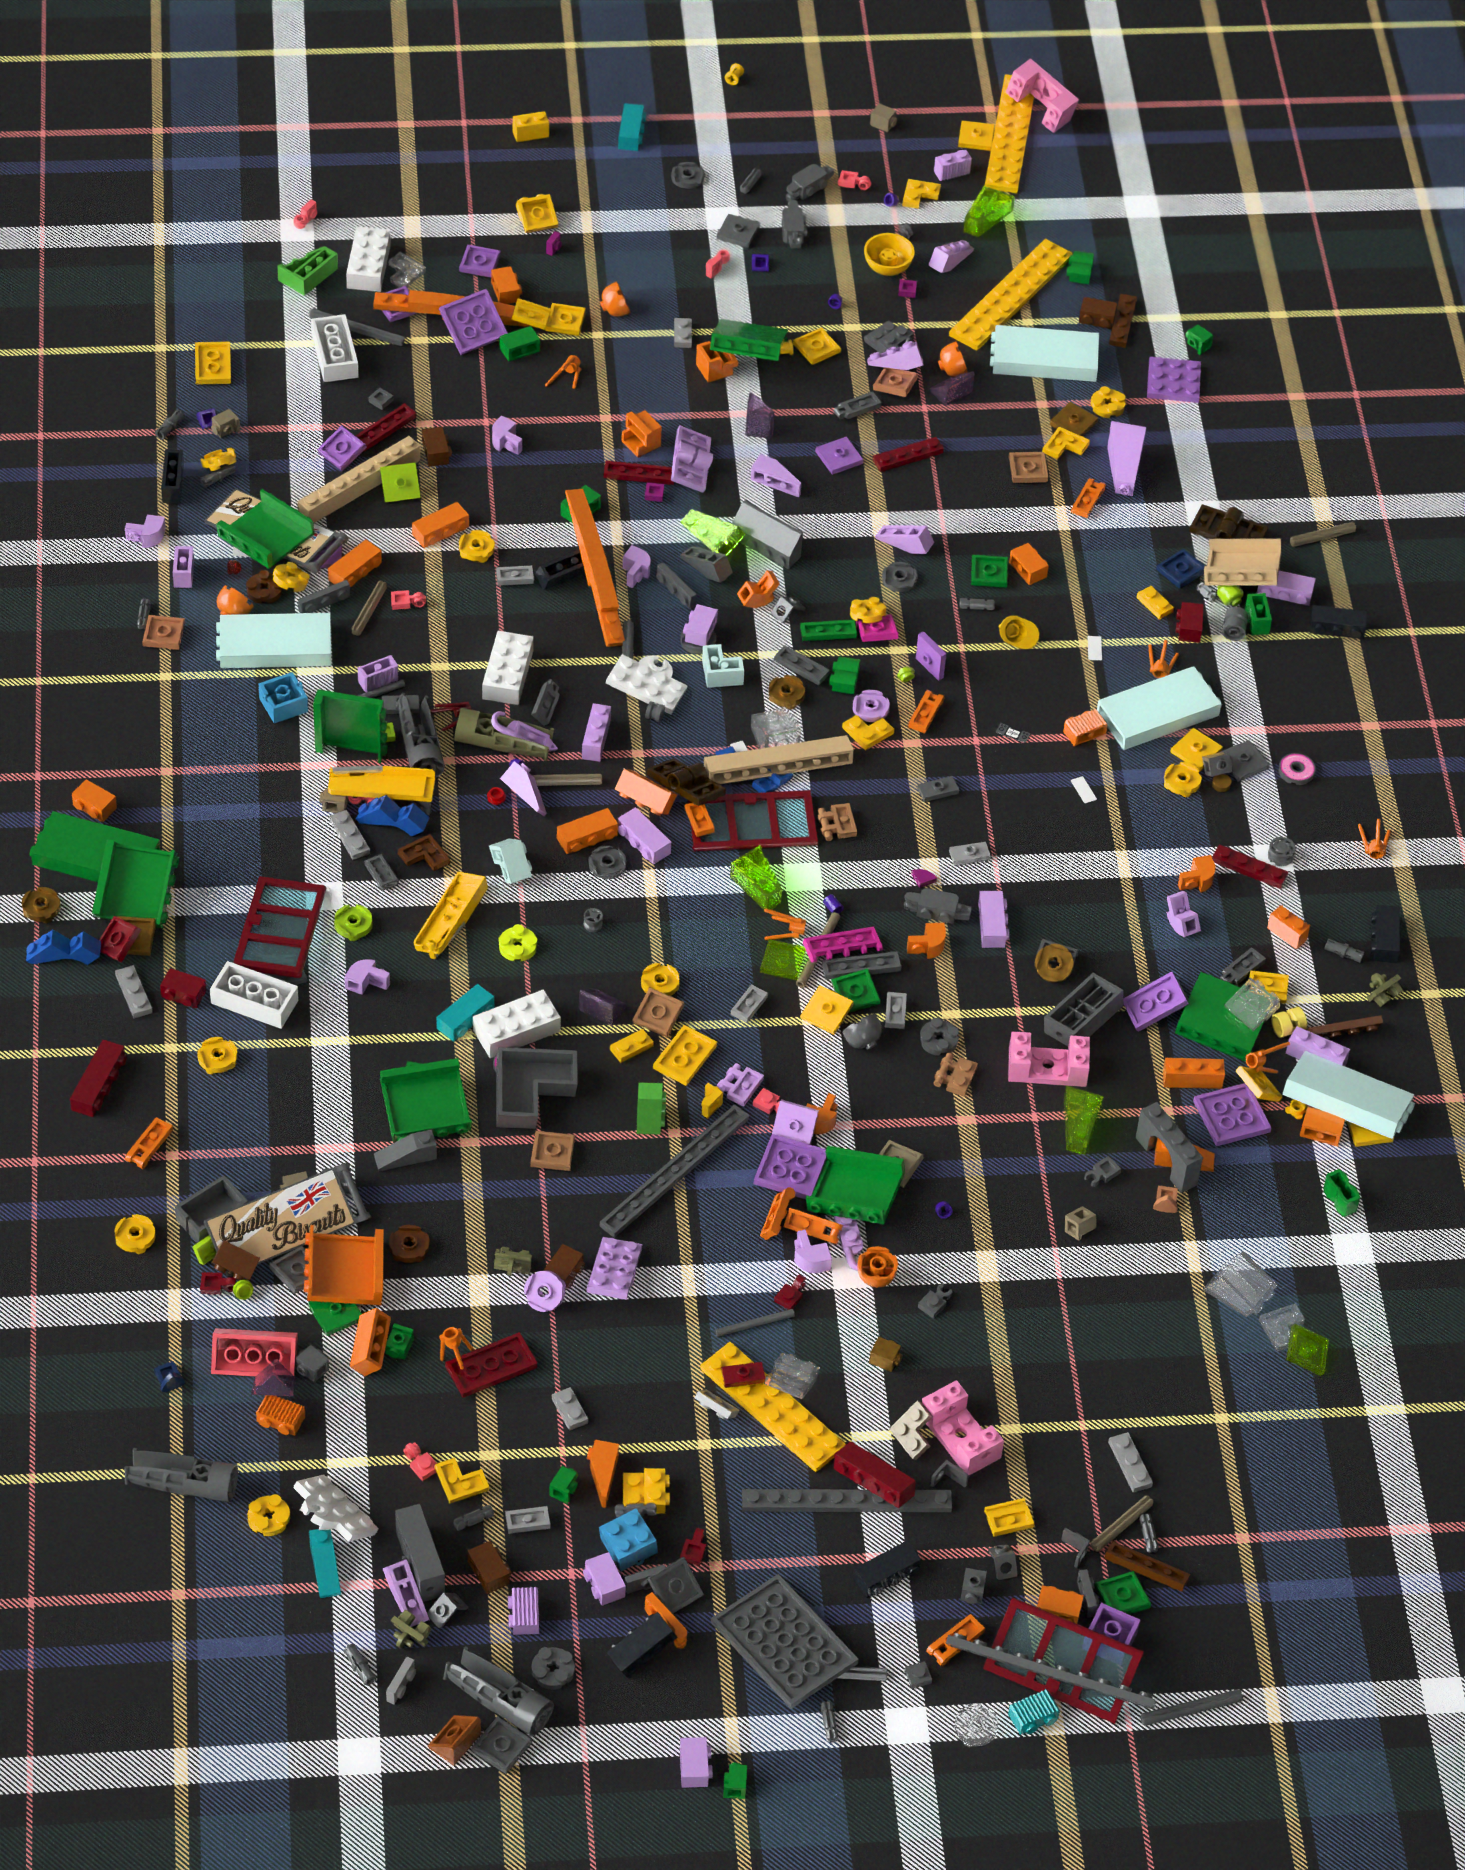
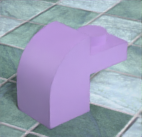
(505, 436)
(149, 534)
(637, 564)
(1180, 916)
(365, 973)
(811, 1258)

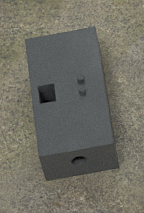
(1084, 1009)
(420, 1552)

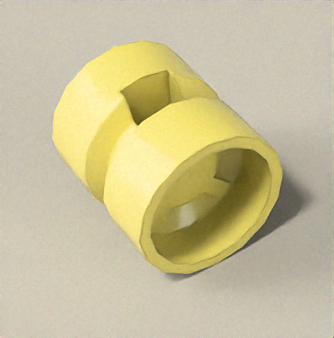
(1286, 1022)

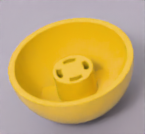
(889, 253)

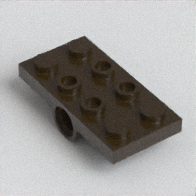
(1225, 525)
(687, 781)

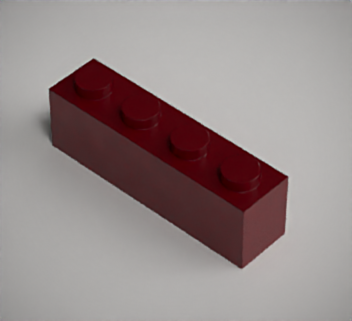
(98, 1078)
(874, 1474)

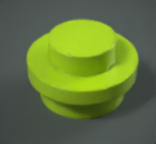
(906, 674)
(243, 1289)

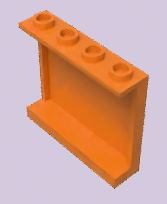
(344, 1268)

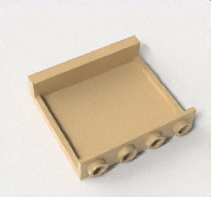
(1243, 562)

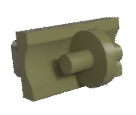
(1379, 994)
(513, 1261)
(403, 1623)

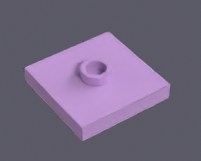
(795, 1121)

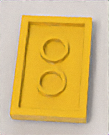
(212, 363)
(685, 1055)

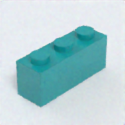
(632, 127)
(459, 1016)

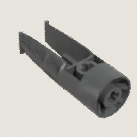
(421, 741)
(183, 1475)
(501, 1692)

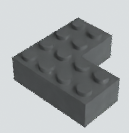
(525, 1075)

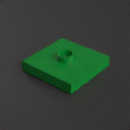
(989, 571)
(858, 988)
(334, 1316)
(1123, 1593)

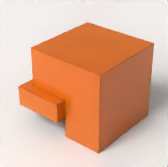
(714, 364)
(642, 433)

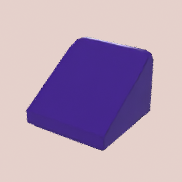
(760, 262)
(205, 418)

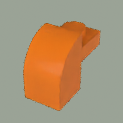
(760, 593)
(1200, 876)
(931, 942)
(827, 1115)

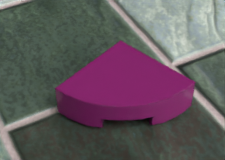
(923, 877)

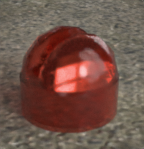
(233, 567)

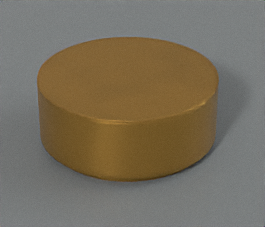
(1221, 783)

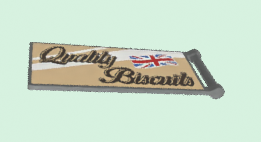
(239, 503)
(283, 1217)

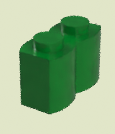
(1080, 267)
(845, 675)
(1341, 1192)

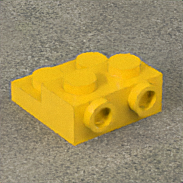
(537, 213)
(646, 1488)

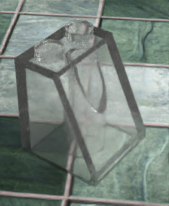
(775, 728)
(1241, 1285)

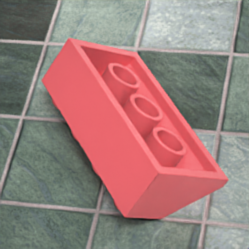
(251, 1351)

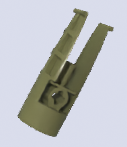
(477, 729)

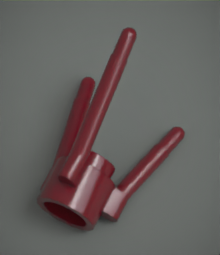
(456, 707)

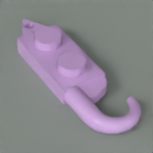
(523, 731)
(850, 1239)

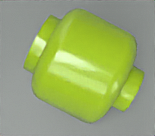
(1230, 594)

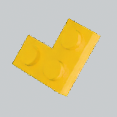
(919, 189)
(1064, 439)
(867, 735)
(458, 1486)

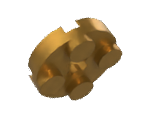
(783, 699)
(41, 913)
(1048, 954)

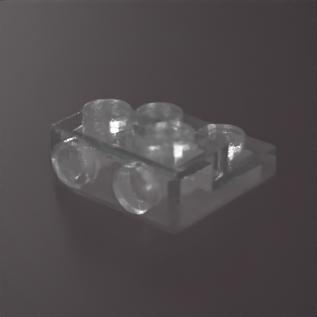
(1253, 1004)
(792, 1375)

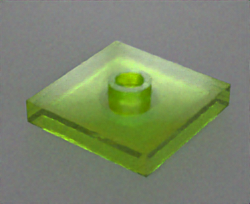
(783, 959)
(1307, 1349)

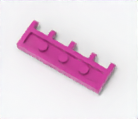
(842, 942)

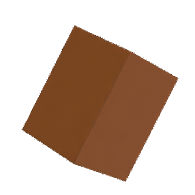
(456, 1738)

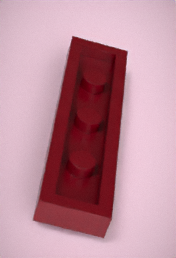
(386, 426)
(908, 454)
(638, 472)
(1250, 866)

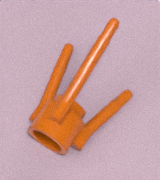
(571, 365)
(1160, 667)
(1376, 848)
(797, 925)
(1258, 1058)
(452, 1338)

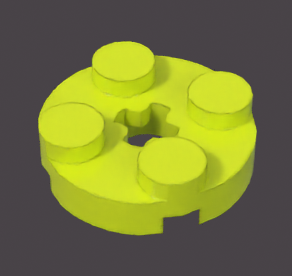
(518, 934)

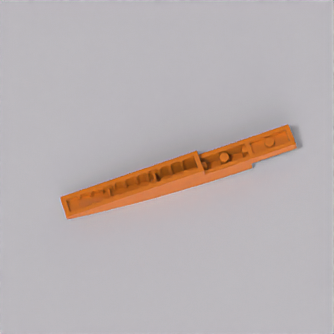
(430, 302)
(596, 567)

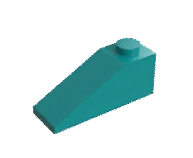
(324, 1563)

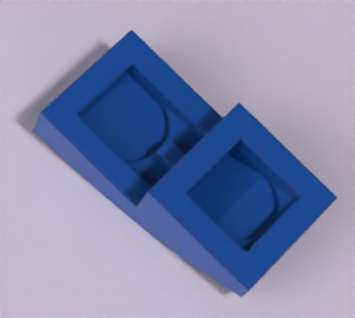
(771, 783)

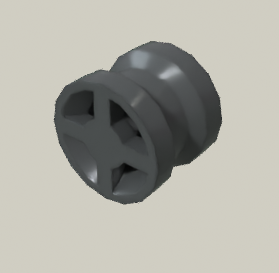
(655, 711)
(593, 920)

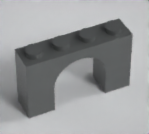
(1185, 1158)

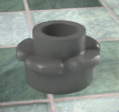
(905, 231)

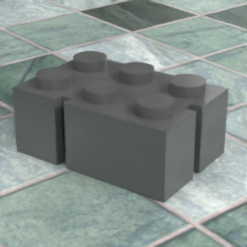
(207, 1203)

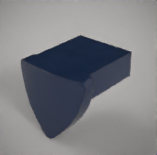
(169, 1377)

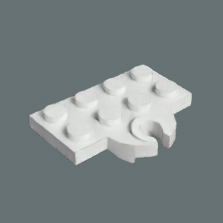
(647, 681)
(333, 1509)

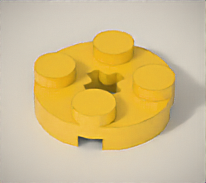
(1116, 404)
(217, 458)
(480, 553)
(290, 576)
(868, 610)
(1179, 786)
(655, 971)
(217, 1064)
(135, 1243)
(264, 1505)

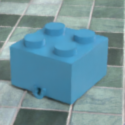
(283, 697)
(628, 1540)

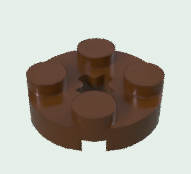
(260, 580)
(409, 1253)

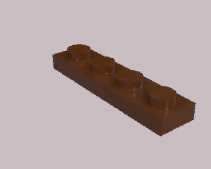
(1122, 320)
(1351, 1027)
(1147, 1566)

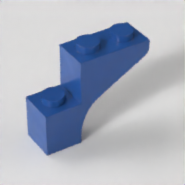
(386, 812)
(56, 947)

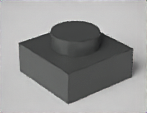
(380, 398)
(918, 1675)

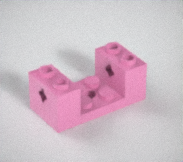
(1035, 80)
(1068, 1066)
(951, 1416)

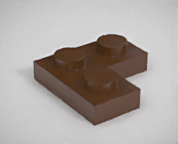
(426, 849)

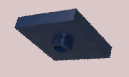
(1181, 568)

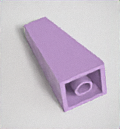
(1125, 453)

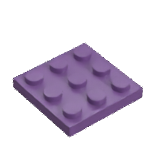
(473, 321)
(1174, 379)
(1232, 1114)
(790, 1165)

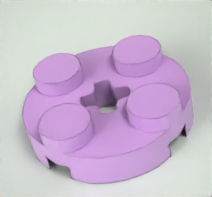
(879, 702)
(555, 1286)

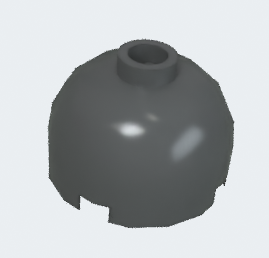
(864, 1033)

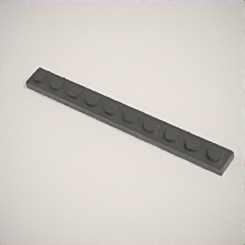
(674, 1171)
(840, 1501)
(1060, 1673)

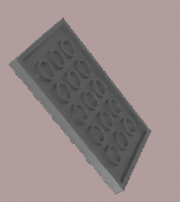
(784, 1641)

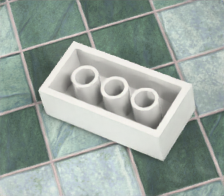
(368, 259)
(334, 348)
(507, 667)
(254, 994)
(517, 1023)

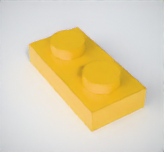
(1155, 602)
(631, 1045)

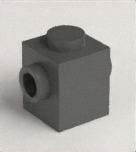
(1217, 764)
(312, 1363)
(973, 1586)

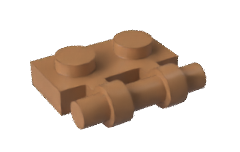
(843, 821)
(961, 1077)

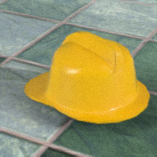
(1019, 632)

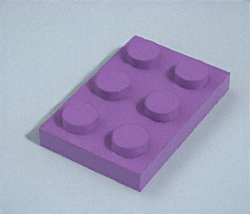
(1155, 1001)

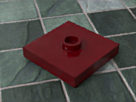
(118, 938)

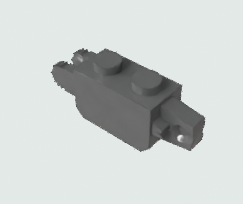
(808, 181)
(793, 224)
(937, 905)

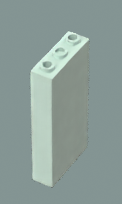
(1044, 353)
(274, 640)
(1159, 707)
(1349, 1095)

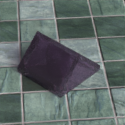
(954, 388)
(759, 418)
(600, 1005)
(274, 1381)

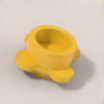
(1298, 1114)

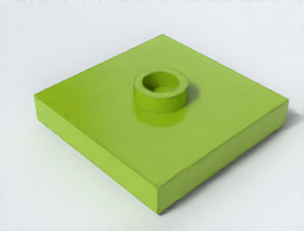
(400, 482)

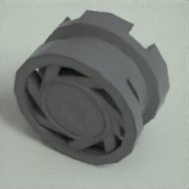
(1281, 851)

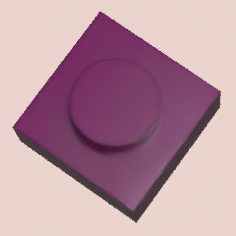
(553, 243)
(907, 288)
(654, 492)

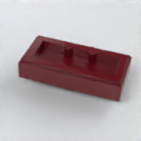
(743, 1374)

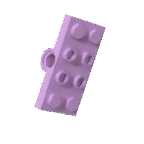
(691, 459)
(614, 1268)

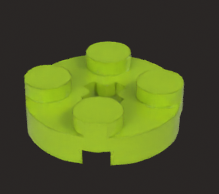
(356, 930)

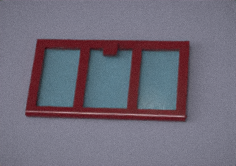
(759, 819)
(280, 926)
(1069, 1645)

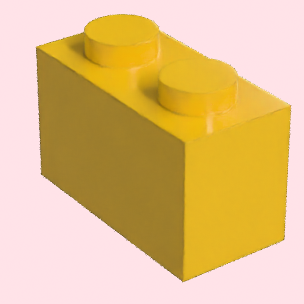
(530, 126)

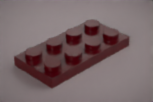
(491, 1365)

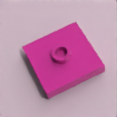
(879, 630)

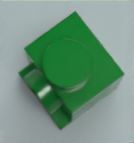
(1199, 339)
(399, 1341)
(563, 1484)
(735, 1781)

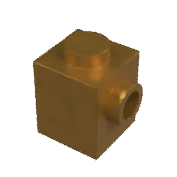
(885, 1354)

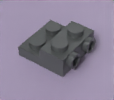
(888, 336)

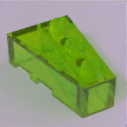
(987, 211)
(713, 532)
(757, 878)
(1081, 1117)

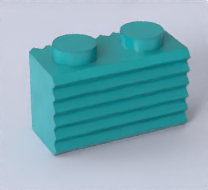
(1034, 1712)

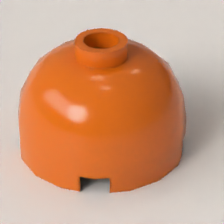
(614, 301)
(952, 360)
(233, 602)
(877, 1267)

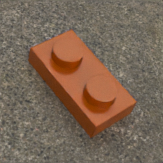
(699, 819)

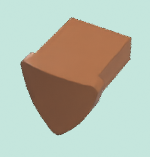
(1166, 1199)

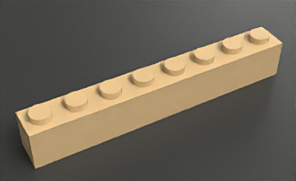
(357, 480)
(779, 759)

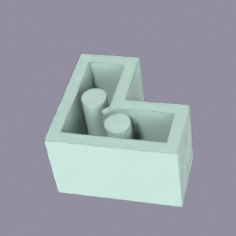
(721, 670)
(512, 859)

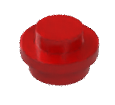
(496, 796)

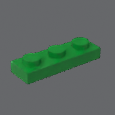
(828, 630)

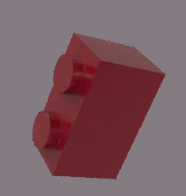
(1190, 622)
(183, 988)

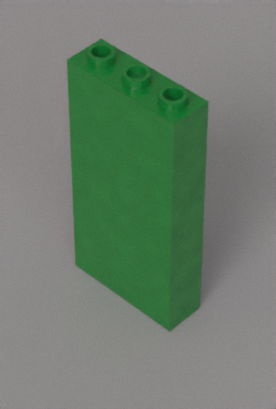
(79, 845)

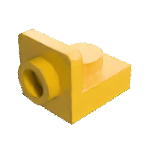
(712, 1100)

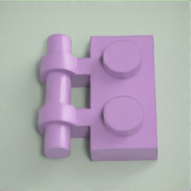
(744, 1087)

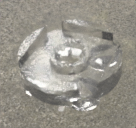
(976, 1736)

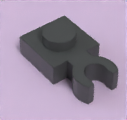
(1104, 1169)
(933, 1302)

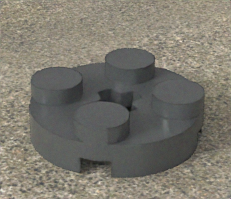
(943, 1028)
(553, 1656)

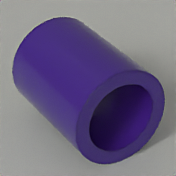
(833, 904)

